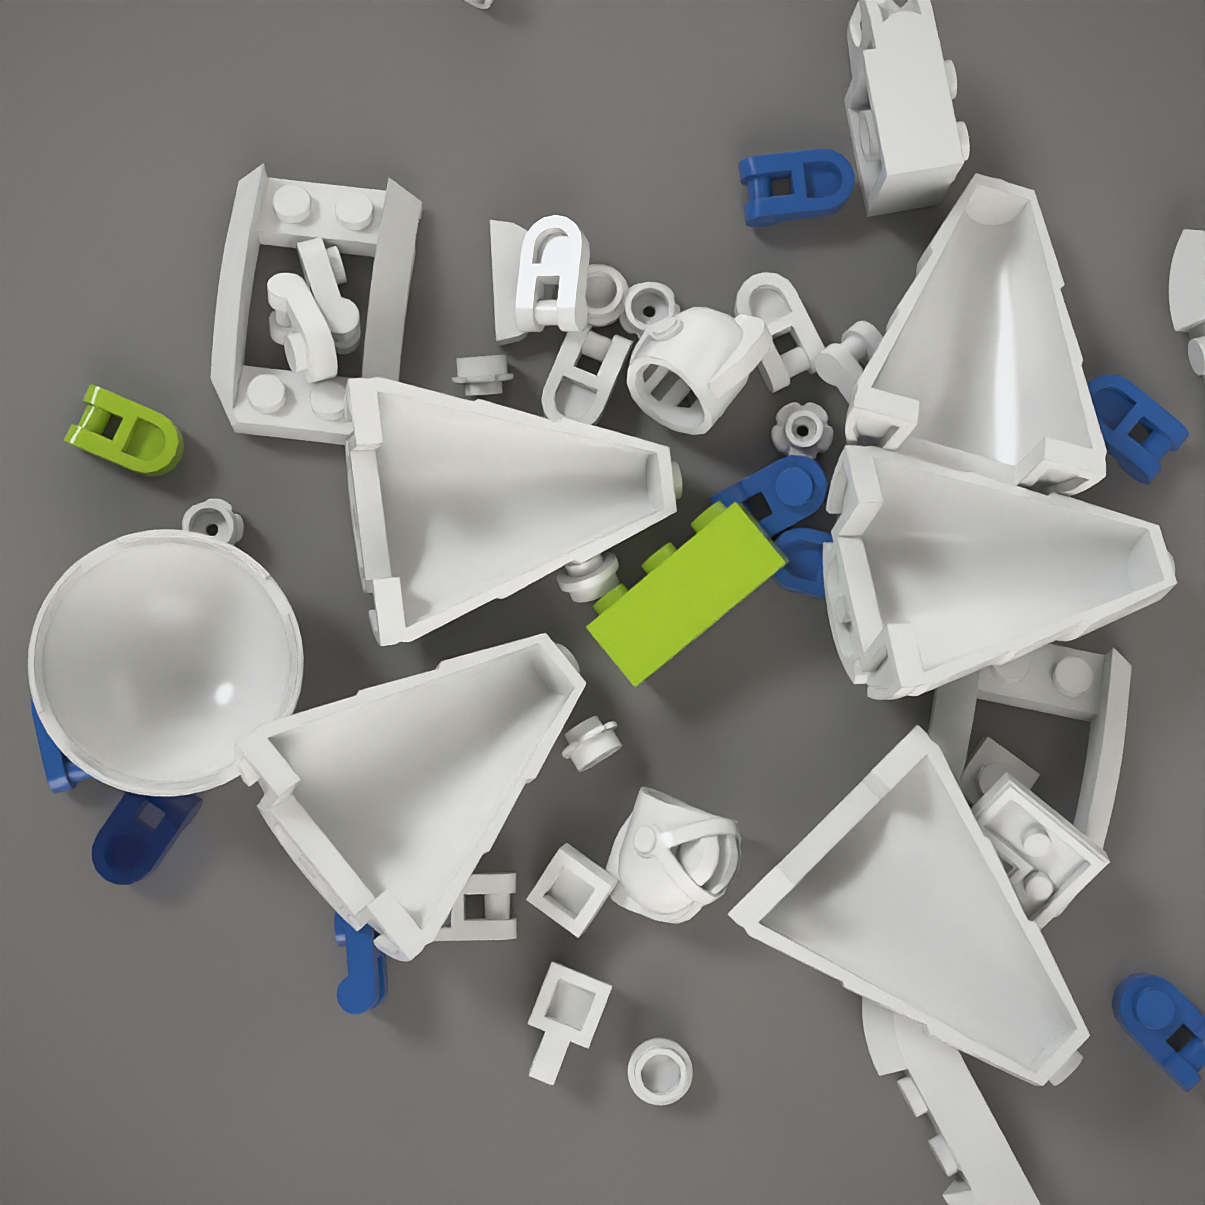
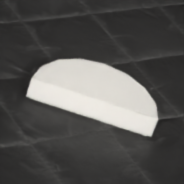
(506, 256)

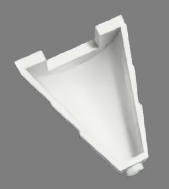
(985, 355)
(483, 499)
(969, 571)
(410, 781)
(922, 919)

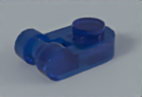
(132, 849)

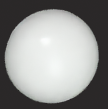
(163, 660)

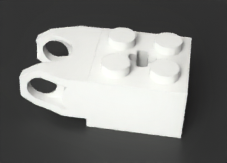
(902, 107)

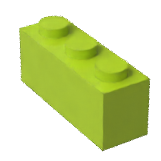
(685, 590)

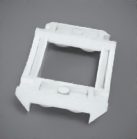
(281, 215)
(1056, 683)

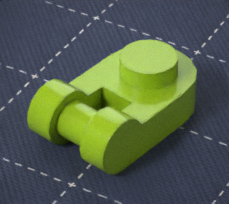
(143, 442)

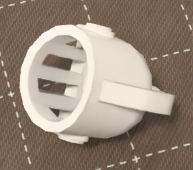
(706, 360)
(672, 858)

